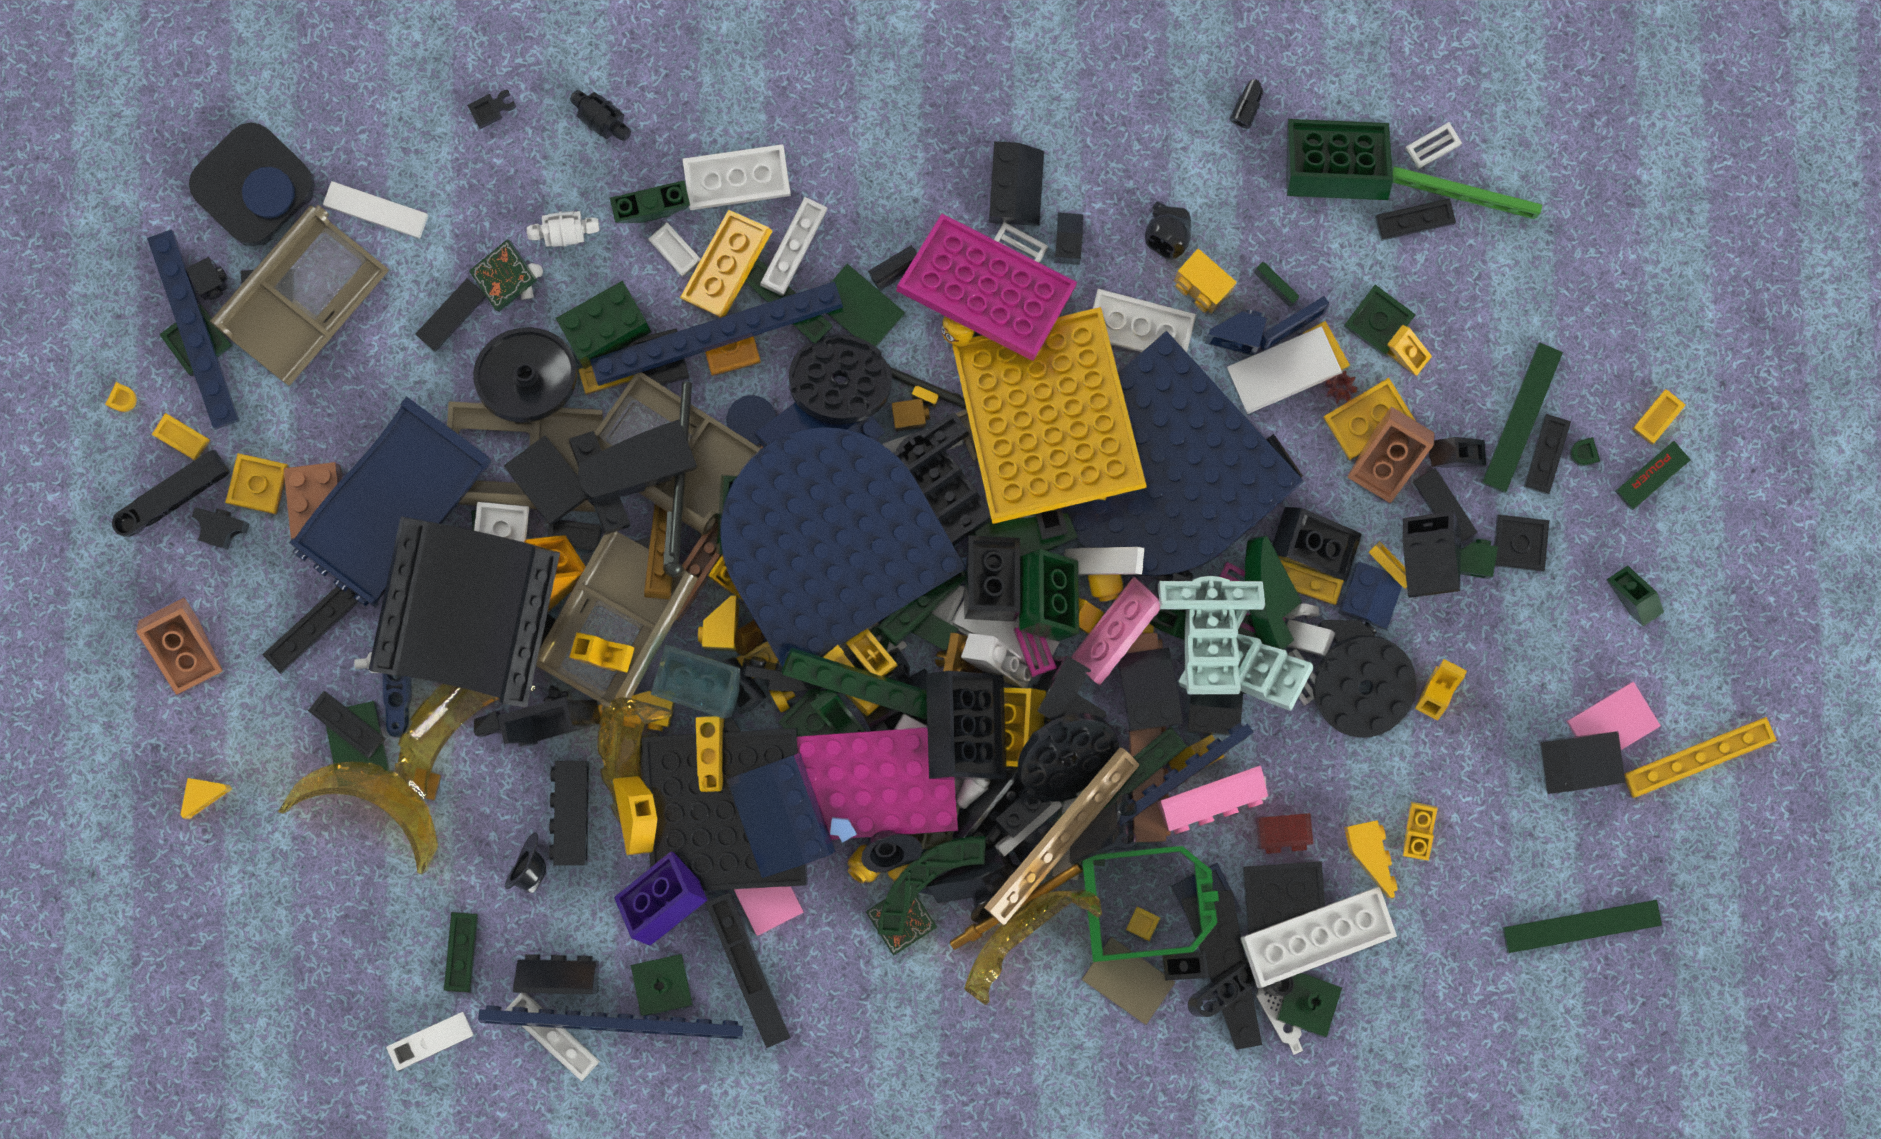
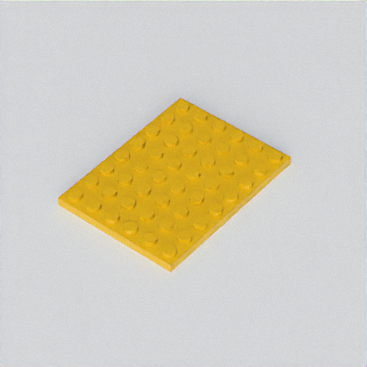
(1051, 425)

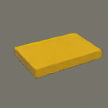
(1357, 419)

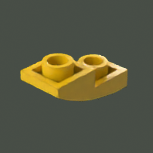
(1419, 831)

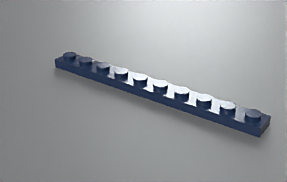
(716, 333)
(600, 1022)

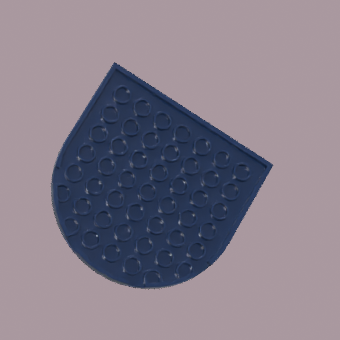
(1201, 467)
(829, 539)

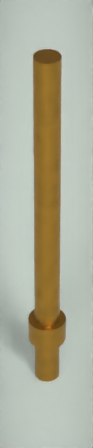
(975, 930)

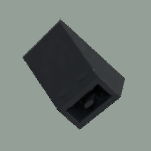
(1432, 554)

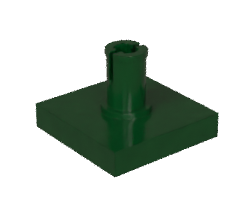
(661, 985)
(1310, 1005)

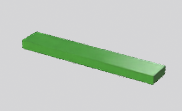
(1466, 193)

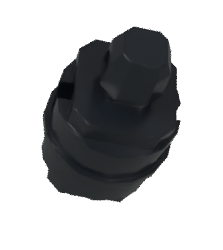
(600, 115)

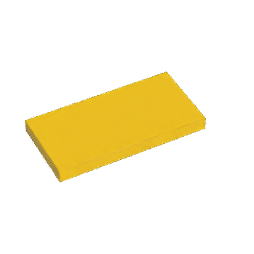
(726, 264)

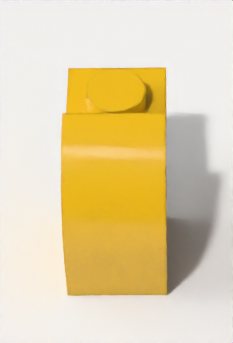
(601, 653)
(1440, 689)

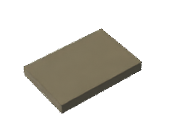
(1129, 982)

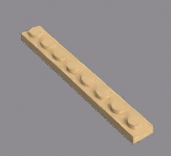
(1062, 836)

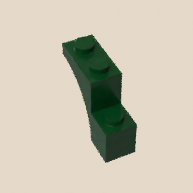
(835, 713)

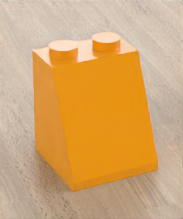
(568, 569)

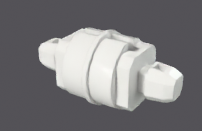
(563, 228)

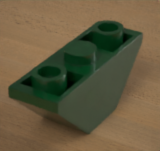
(650, 203)

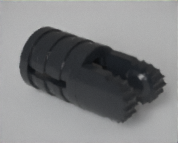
(1247, 105)

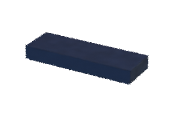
(1294, 323)

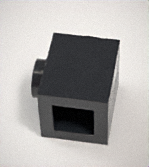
(208, 278)

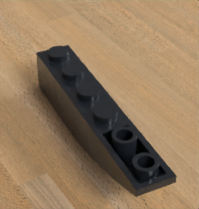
(747, 969)

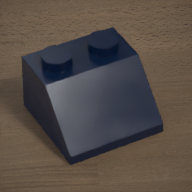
(1239, 333)
(1370, 595)

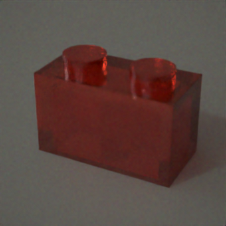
(1284, 832)

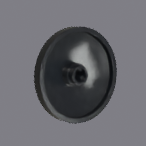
(525, 374)

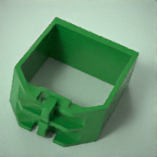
(1205, 900)

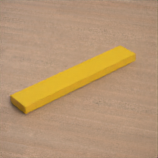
(1699, 757)

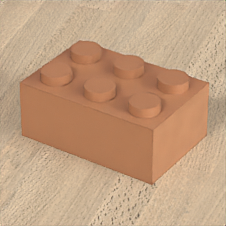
(307, 489)

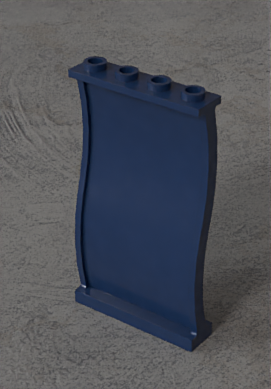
(410, 471)

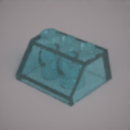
(697, 682)

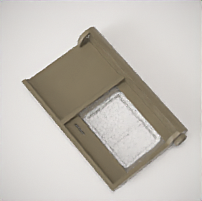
(294, 290)
(713, 446)
(615, 610)

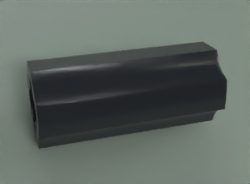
(892, 268)

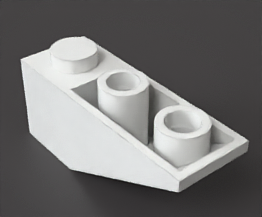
(996, 658)
(429, 1041)

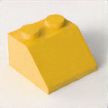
(721, 627)

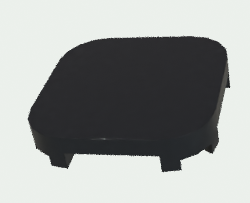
(220, 177)

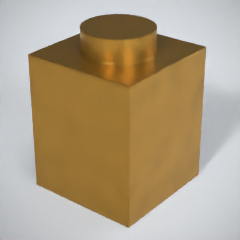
(910, 414)

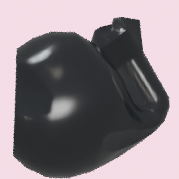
(1168, 231)

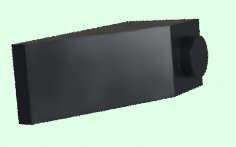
(971, 880)

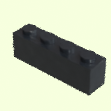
(570, 813)

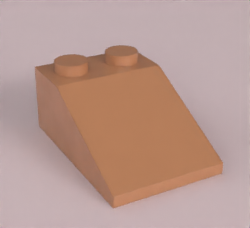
(1391, 454)
(179, 645)

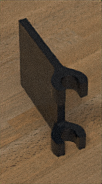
(1105, 832)

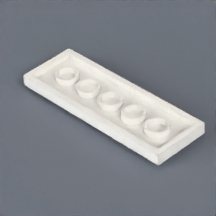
(1318, 937)

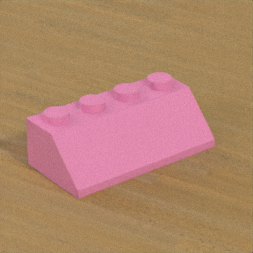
(1212, 799)

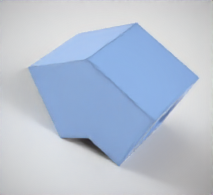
(842, 828)

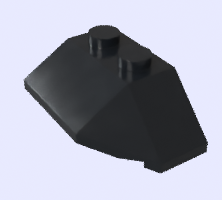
(981, 814)

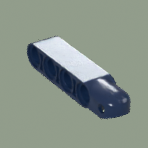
(394, 712)

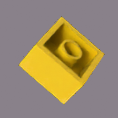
(1204, 282)

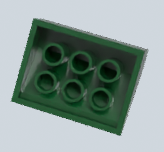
(1338, 159)

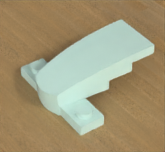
(1211, 628)
(1267, 670)

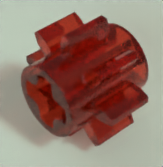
(1340, 393)

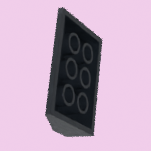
(966, 726)

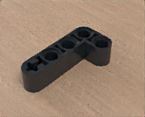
(1235, 989)

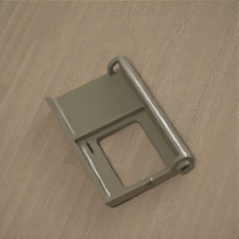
(557, 428)

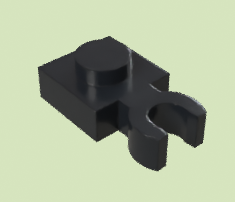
(488, 110)

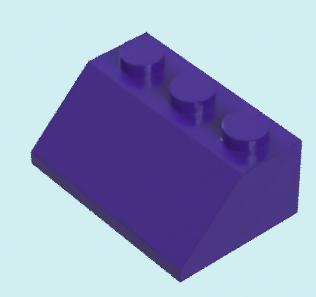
(659, 899)

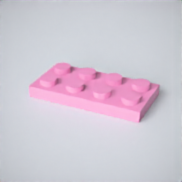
(1117, 630)

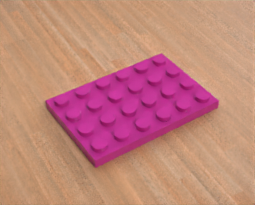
(986, 286)
(878, 782)

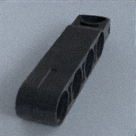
(170, 494)

